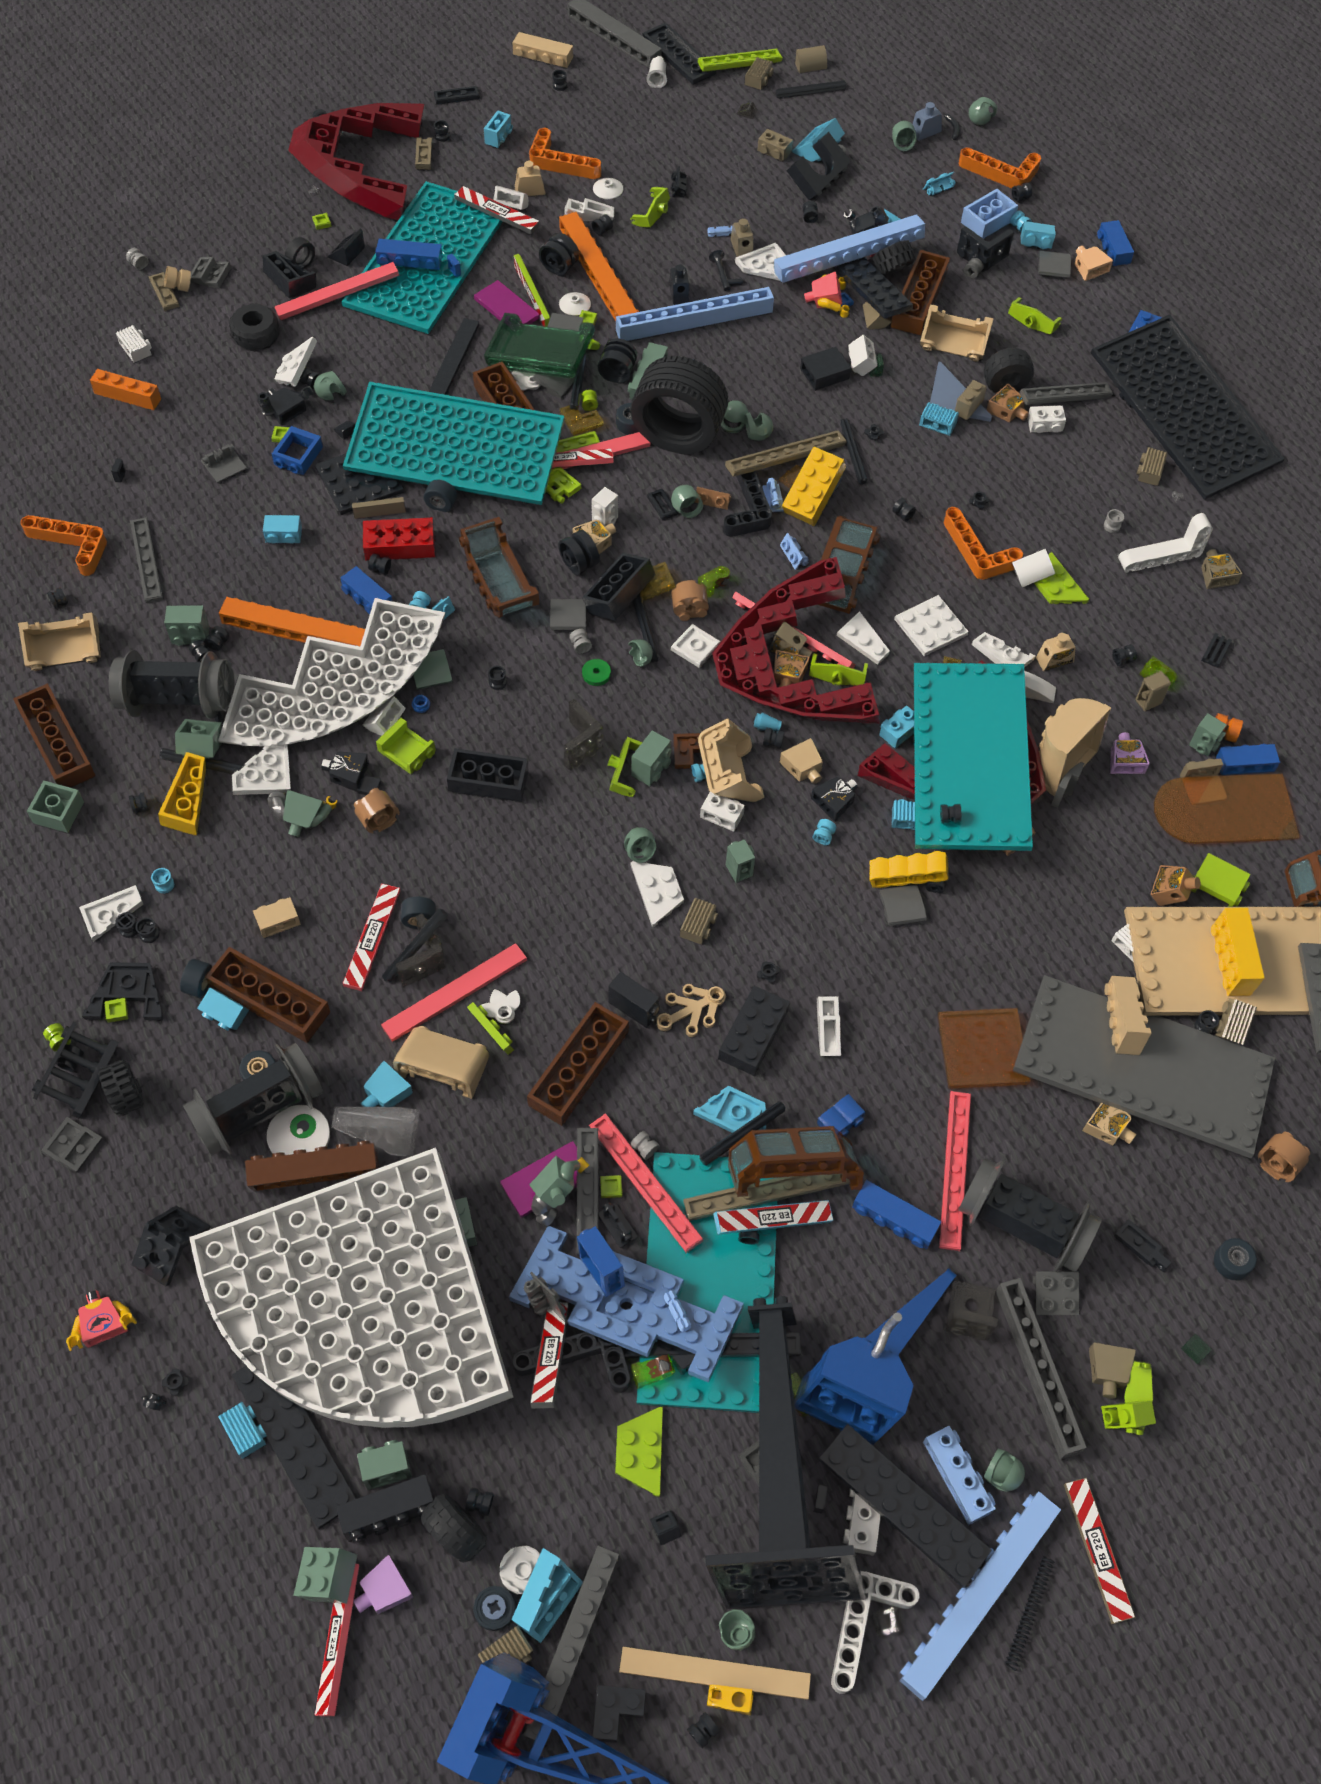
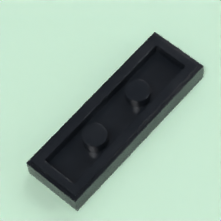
(456, 95)

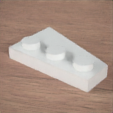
(864, 639)
(999, 652)
(102, 913)

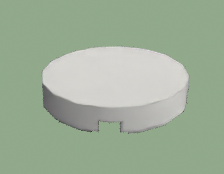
(516, 1575)

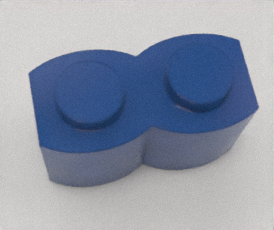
(843, 1115)

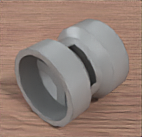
(136, 258)
(1113, 521)
(580, 641)
(644, 1145)

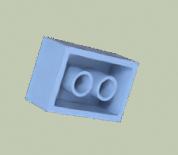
(989, 213)

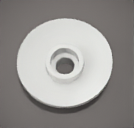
(608, 188)
(574, 303)

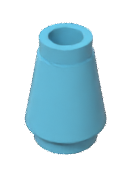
(763, 720)

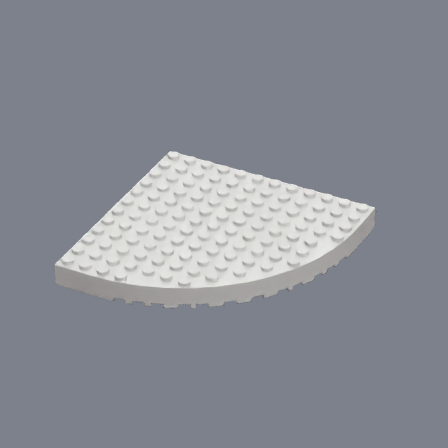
(359, 1299)

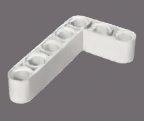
(1170, 551)
(859, 1622)

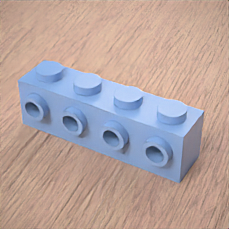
(959, 1474)

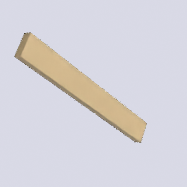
(715, 1672)

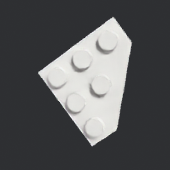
(760, 261)
(264, 772)

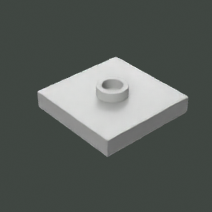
(695, 645)

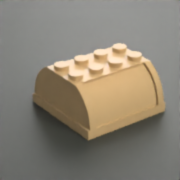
(1071, 738)

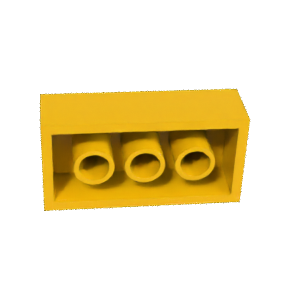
(814, 486)
(1237, 952)

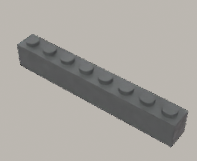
(613, 31)
(1040, 1369)
(576, 1634)

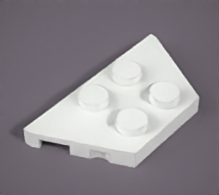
(294, 363)
(658, 889)

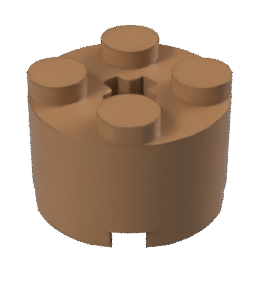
(690, 600)
(376, 810)
(1283, 1157)

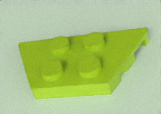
(1060, 586)
(640, 1451)

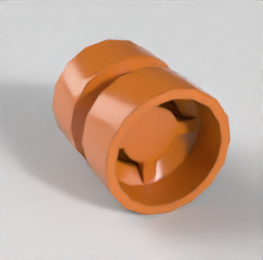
(1233, 727)

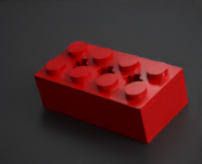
(399, 538)

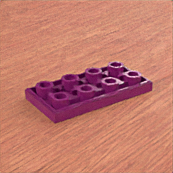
(501, 300)
(518, 1184)

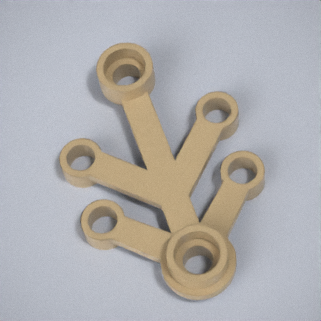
(692, 1007)

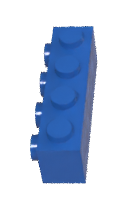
(409, 254)
(896, 1214)

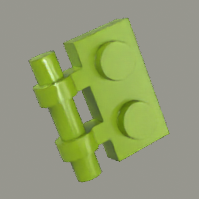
(564, 482)

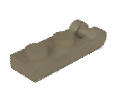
(423, 153)

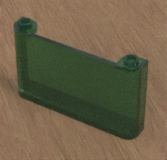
(538, 347)

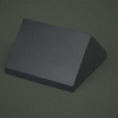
(348, 248)

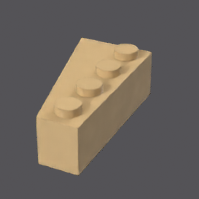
(1126, 1015)

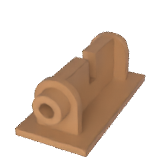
(713, 498)

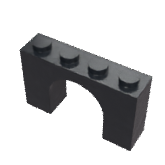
(834, 161)

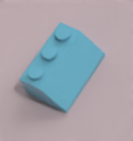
(805, 147)

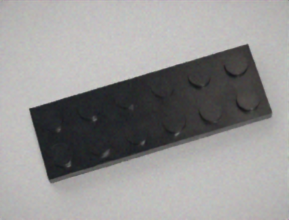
(678, 52)

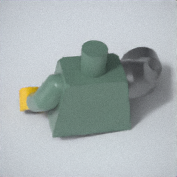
(299, 810)
(553, 1186)

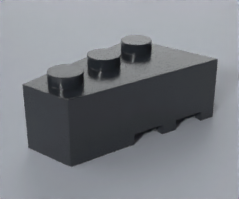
(288, 276)

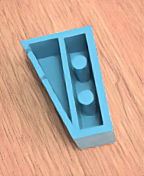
(545, 1595)

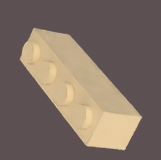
(542, 49)

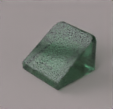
(878, 371)
(1196, 1348)

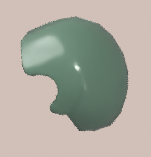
(641, 651)
(737, 1622)

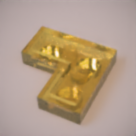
(581, 423)
(660, 583)

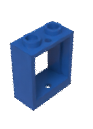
(302, 438)
(600, 1261)

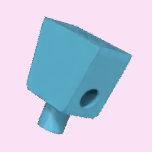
(385, 1088)

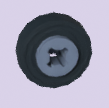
(491, 1616)

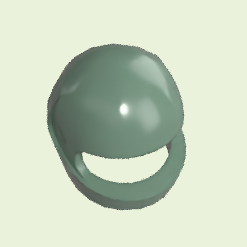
(979, 111)
(902, 134)
(327, 384)
(735, 413)
(758, 428)
(685, 496)
(640, 838)
(1005, 1471)

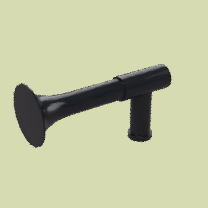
(717, 256)

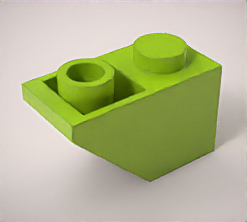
(1128, 1414)

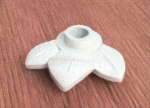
(525, 380)
(502, 1004)

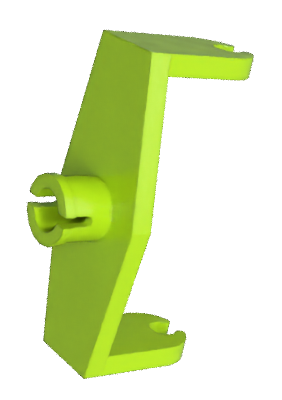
(658, 206)
(1033, 318)
(837, 673)
(617, 763)
(1139, 1388)

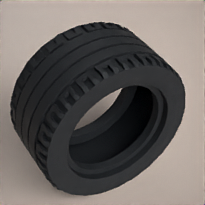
(686, 381)

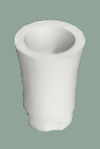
(657, 73)

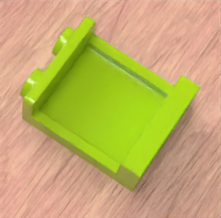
(405, 747)
(1222, 880)

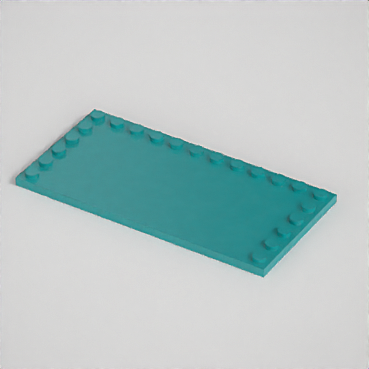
(422, 294)
(455, 440)
(972, 755)
(709, 1271)

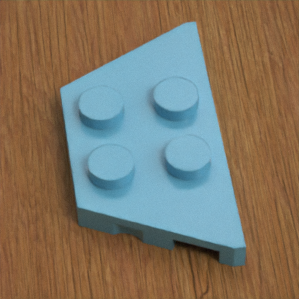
(730, 1109)

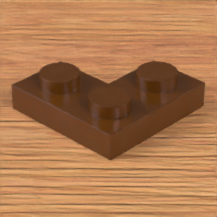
(684, 748)

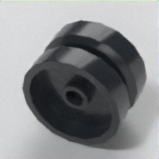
(559, 254)
(579, 552)

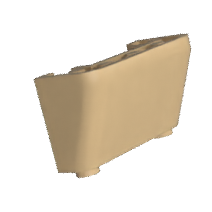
(955, 334)
(60, 642)
(721, 757)
(442, 1060)

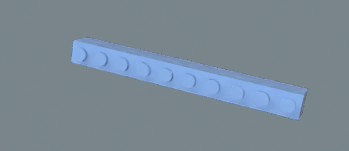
(848, 248)
(694, 314)
(979, 1596)

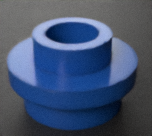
(418, 700)

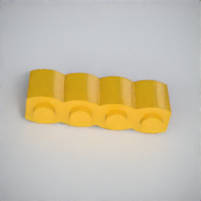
(912, 869)

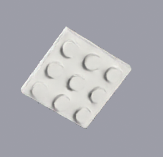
(931, 625)

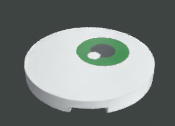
(297, 1130)

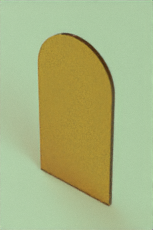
(1226, 809)

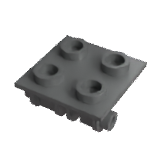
(223, 464)
(1057, 1292)
(543, 1298)

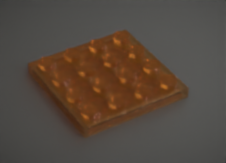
(981, 1047)

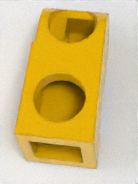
(730, 1699)

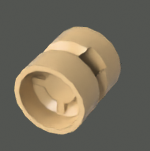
(177, 278)

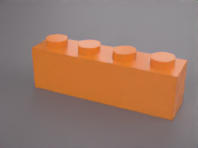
(125, 389)

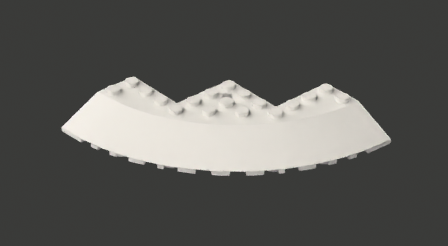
(333, 680)

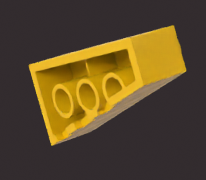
(184, 797)

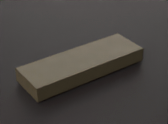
(165, 295)
(378, 507)

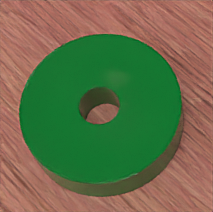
(599, 678)

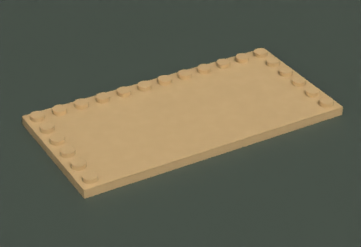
(1181, 969)

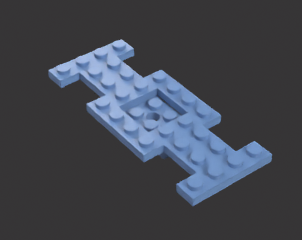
(647, 1318)

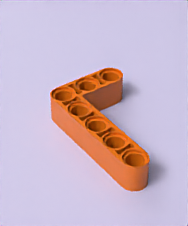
(561, 161)
(998, 170)
(87, 536)
(980, 563)

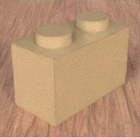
(276, 917)

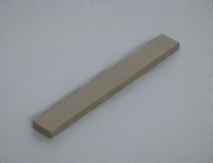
(784, 453)
(768, 1191)

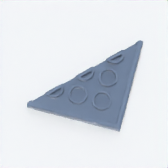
(948, 389)

